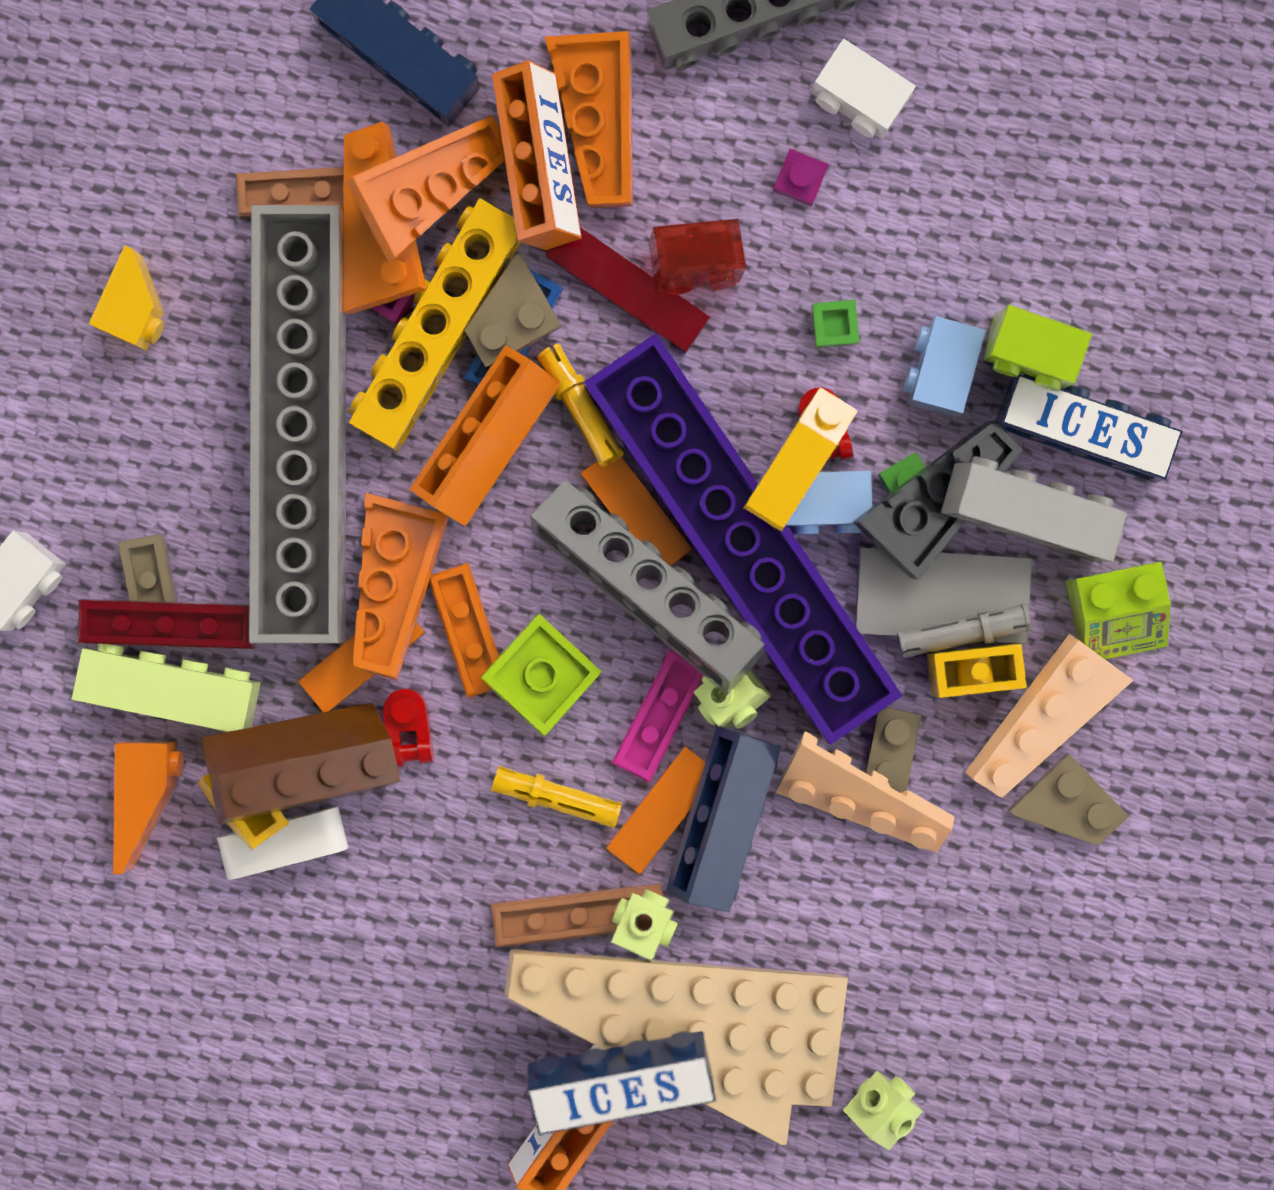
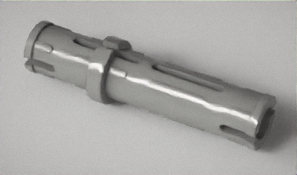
(954, 633)

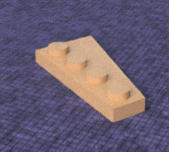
(1052, 709)
(848, 793)

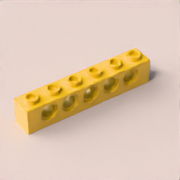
(394, 425)

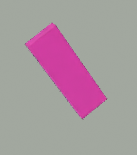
(658, 717)

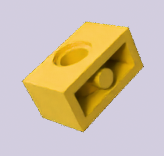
(976, 670)

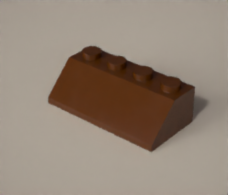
(299, 762)

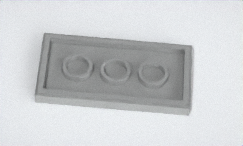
(947, 591)

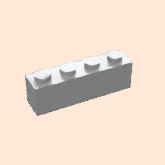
(1034, 511)

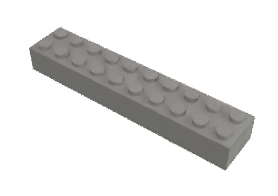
(297, 425)

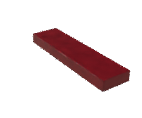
(630, 289)
(163, 623)

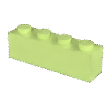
(166, 689)

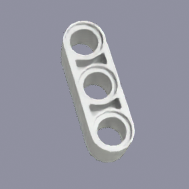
(301, 840)

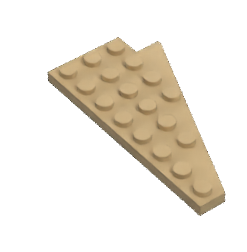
(764, 1029)

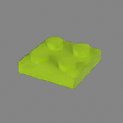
(540, 675)

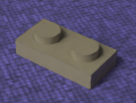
(147, 569)
(893, 746)

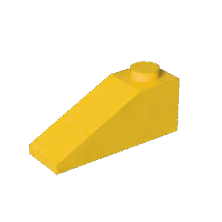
(800, 459)

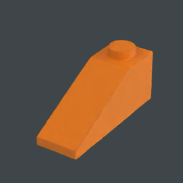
(142, 786)

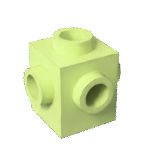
(733, 709)
(635, 939)
(884, 1109)

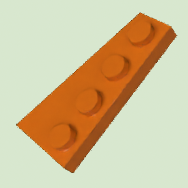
(597, 102)
(423, 184)
(366, 271)
(397, 563)

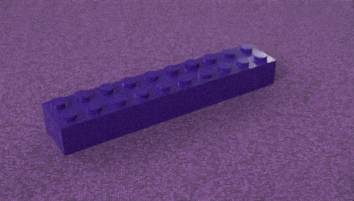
(751, 561)

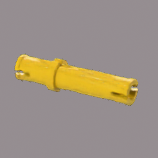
(580, 405)
(556, 796)

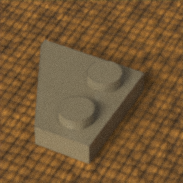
(511, 314)
(1070, 803)

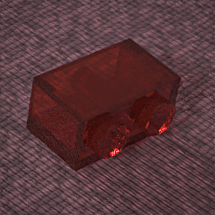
(697, 256)

